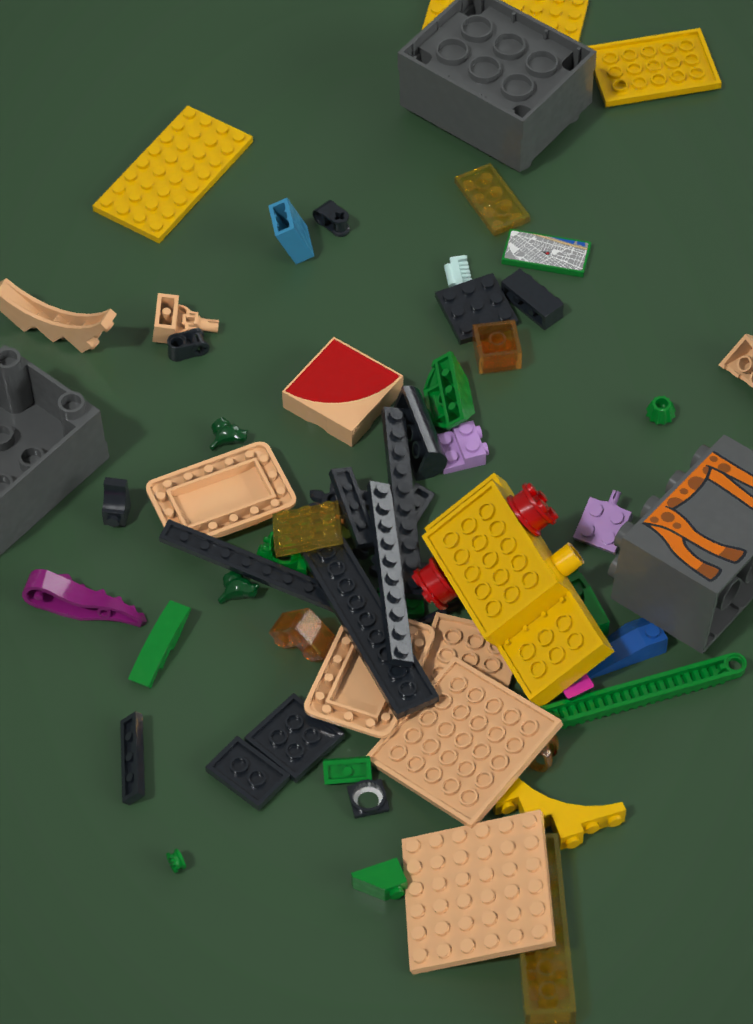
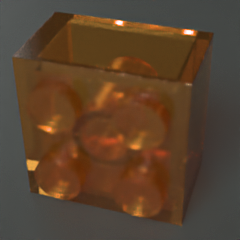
(497, 346)

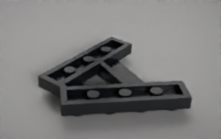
(355, 505)

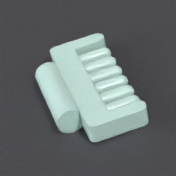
(456, 271)

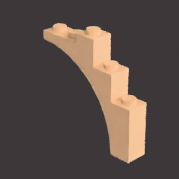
(28, 312)

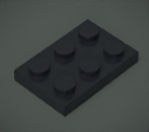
(248, 773)

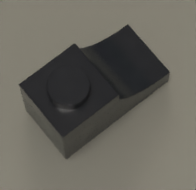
(116, 502)

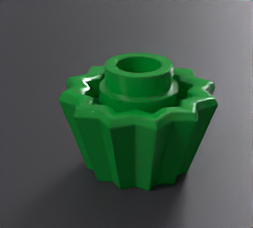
(661, 410)

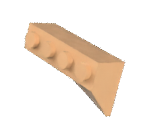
(740, 360)

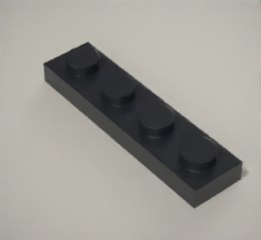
(132, 758)

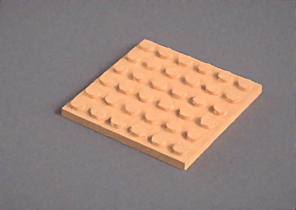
(465, 745)
(477, 892)

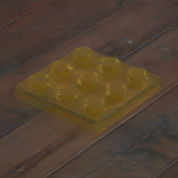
(307, 528)

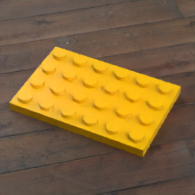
(654, 67)

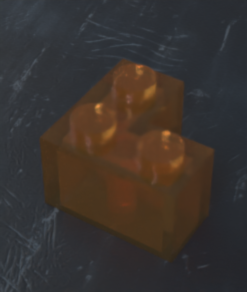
(305, 631)

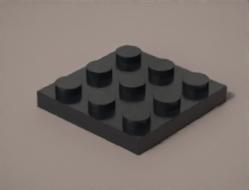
(474, 303)
(294, 738)

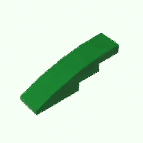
(159, 643)

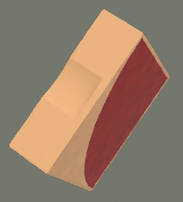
(342, 391)

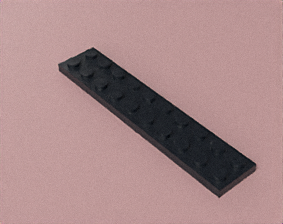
(361, 616)

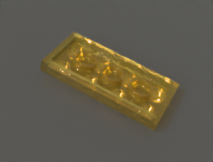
(492, 199)

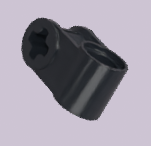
(332, 218)
(186, 345)

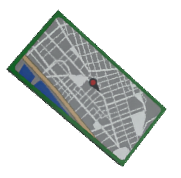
(546, 253)

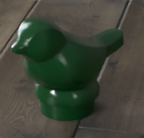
(227, 433)
(237, 587)

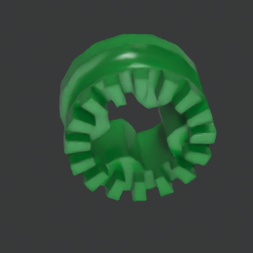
(176, 860)

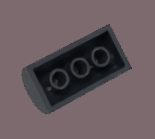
(425, 448)

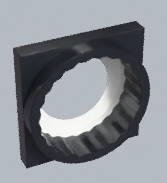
(360, 787)

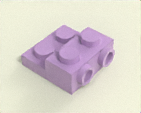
(463, 447)

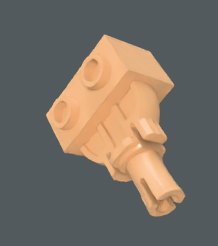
(177, 318)

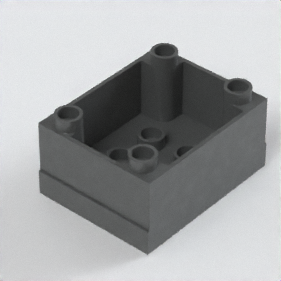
(496, 79)
(46, 444)

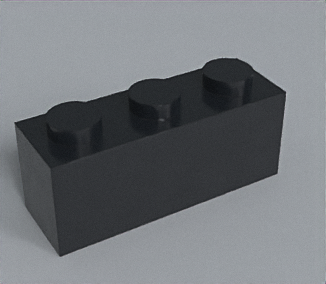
(532, 299)

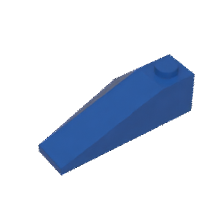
(632, 644)

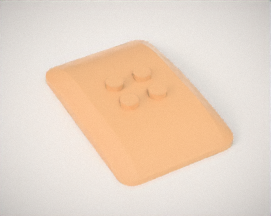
(224, 491)
(348, 694)

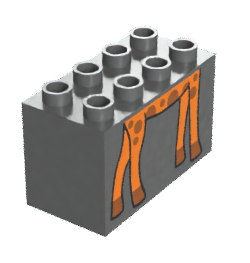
(692, 549)

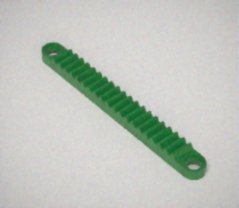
(647, 690)

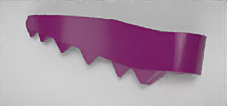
(73, 600)

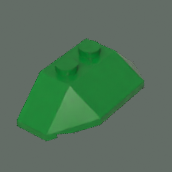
(448, 393)

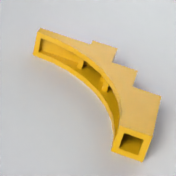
(566, 819)

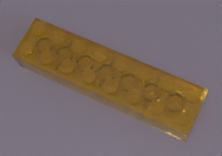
(547, 972)

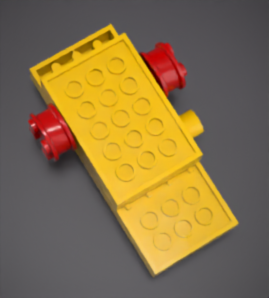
(513, 586)

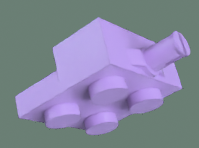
(602, 522)

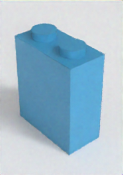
(291, 230)

